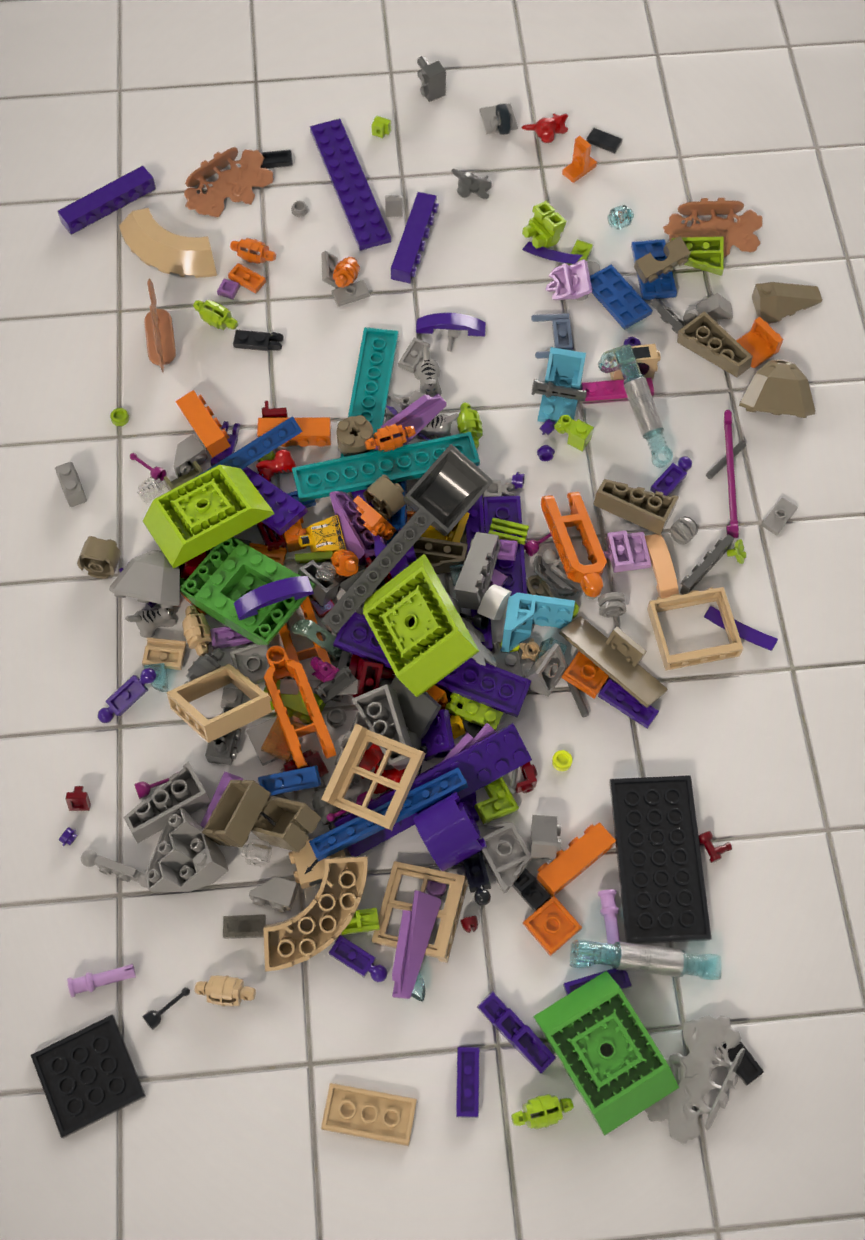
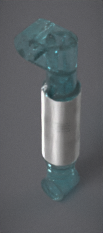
(640, 400)
(649, 958)

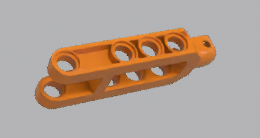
(587, 575)
(307, 653)
(280, 668)

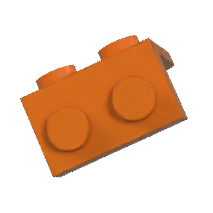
(761, 342)

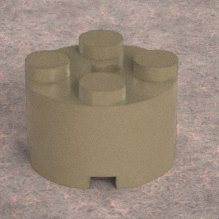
(352, 434)
(385, 496)
(99, 557)

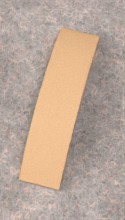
(662, 566)

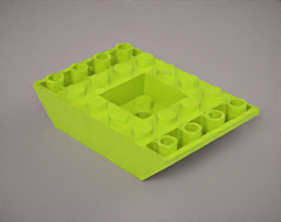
(188, 530)
(436, 640)

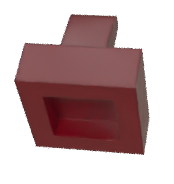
(78, 800)

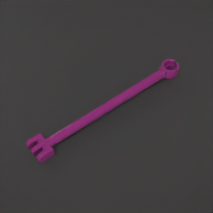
(733, 529)

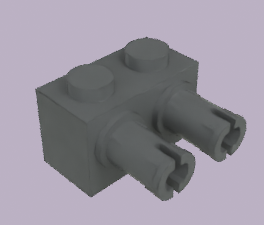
(432, 78)
(324, 589)
(223, 749)

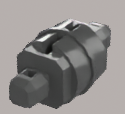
(205, 664)
(323, 808)

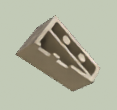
(440, 553)

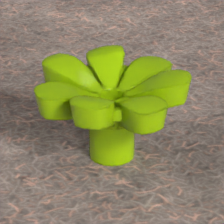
(737, 551)

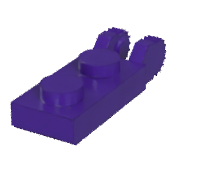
(232, 441)

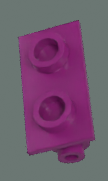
(323, 670)

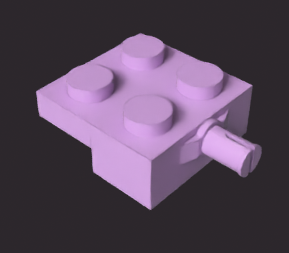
(627, 551)

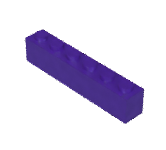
(106, 200)
(414, 237)

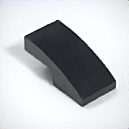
(530, 890)

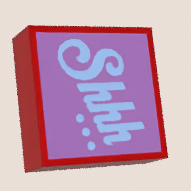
(322, 611)

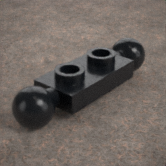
(478, 878)

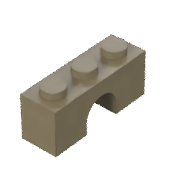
(650, 268)

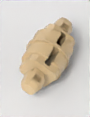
(196, 630)
(225, 990)

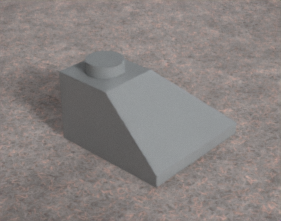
(547, 671)

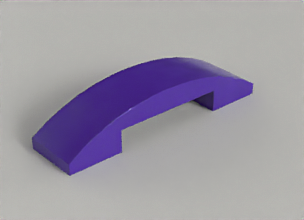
(451, 321)
(272, 593)

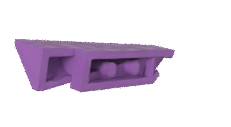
(417, 415)

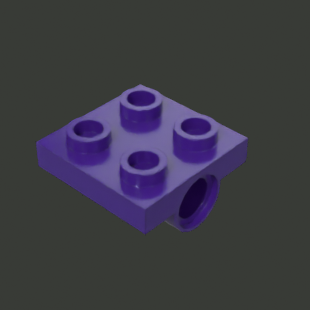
(439, 737)

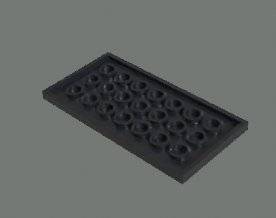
(659, 860)

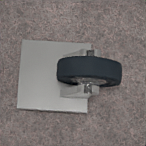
(498, 119)

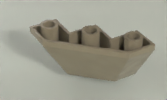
(779, 390)

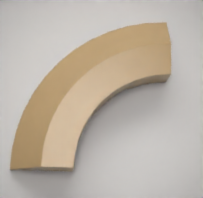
(165, 249)
(322, 919)

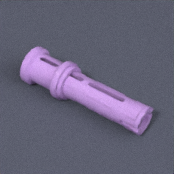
(610, 913)
(90, 981)

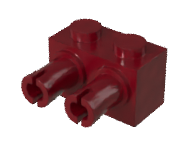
(369, 675)

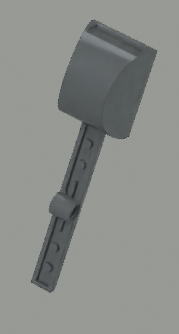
(440, 501)

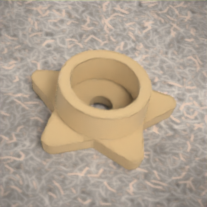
(525, 648)

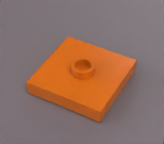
(585, 675)
(552, 925)

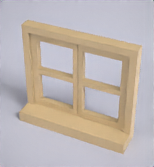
(348, 767)
(449, 915)

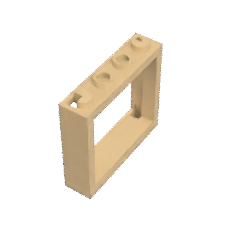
(701, 656)
(228, 721)

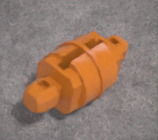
(253, 246)
(346, 272)
(391, 443)
(345, 562)

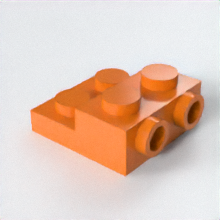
(373, 520)

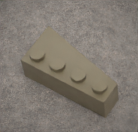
(714, 344)
(636, 505)

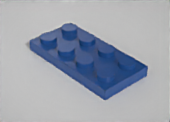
(663, 286)
(619, 297)

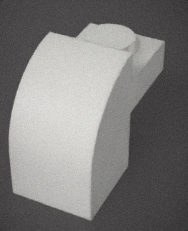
(494, 602)

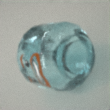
(620, 217)

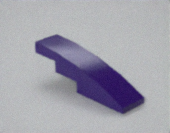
(516, 1032)

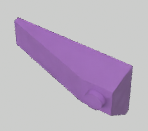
(355, 535)

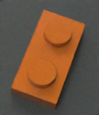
(247, 278)

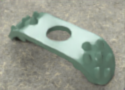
(309, 629)

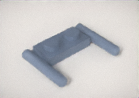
(561, 332)

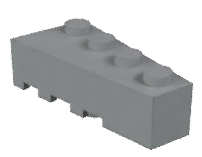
(477, 570)

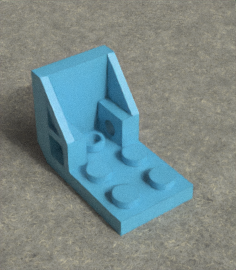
(564, 370)
(533, 610)

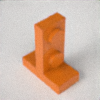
(581, 162)

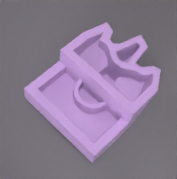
(570, 281)

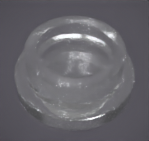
(326, 571)

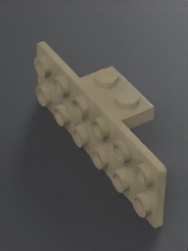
(617, 657)

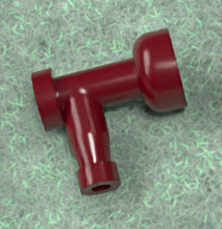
(714, 853)

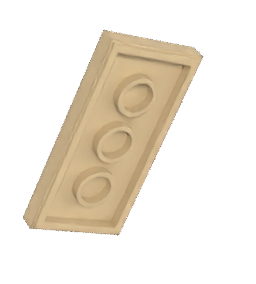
(369, 1114)

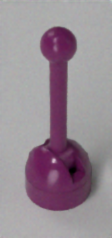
(156, 472)
(532, 547)
(143, 788)
(360, 799)

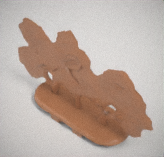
(231, 184)
(735, 233)
(159, 332)

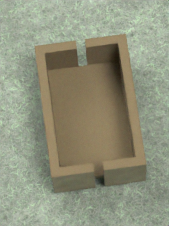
(236, 813)
(292, 820)

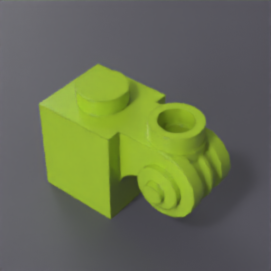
(578, 431)

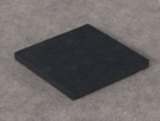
(87, 1076)

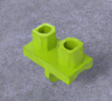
(363, 921)

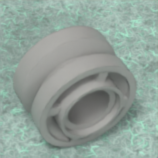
(612, 604)

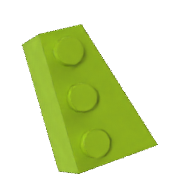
(706, 253)

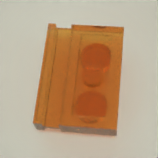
(276, 743)

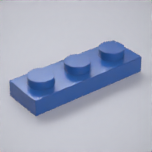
(291, 780)

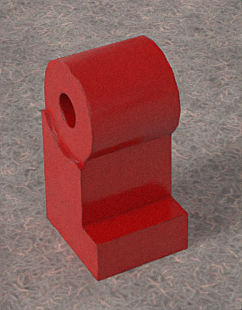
(371, 758)

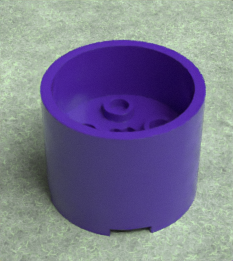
(449, 832)

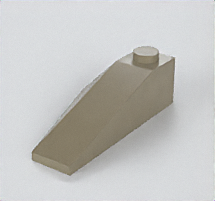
(779, 300)

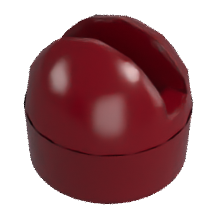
(469, 923)

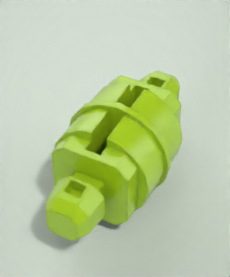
(215, 314)
(470, 422)
(543, 1118)

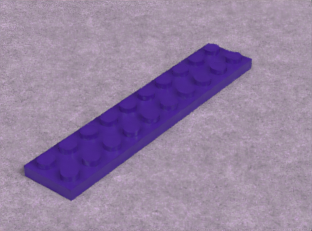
(350, 184)
(471, 680)
(479, 766)

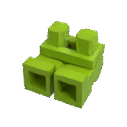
(544, 226)

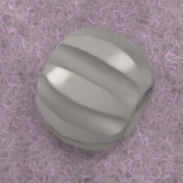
(684, 530)

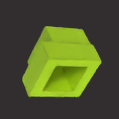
(381, 126)

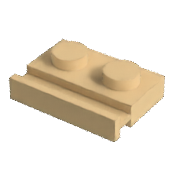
(164, 651)

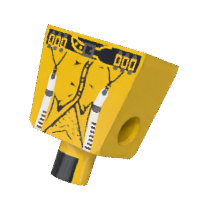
(324, 536)

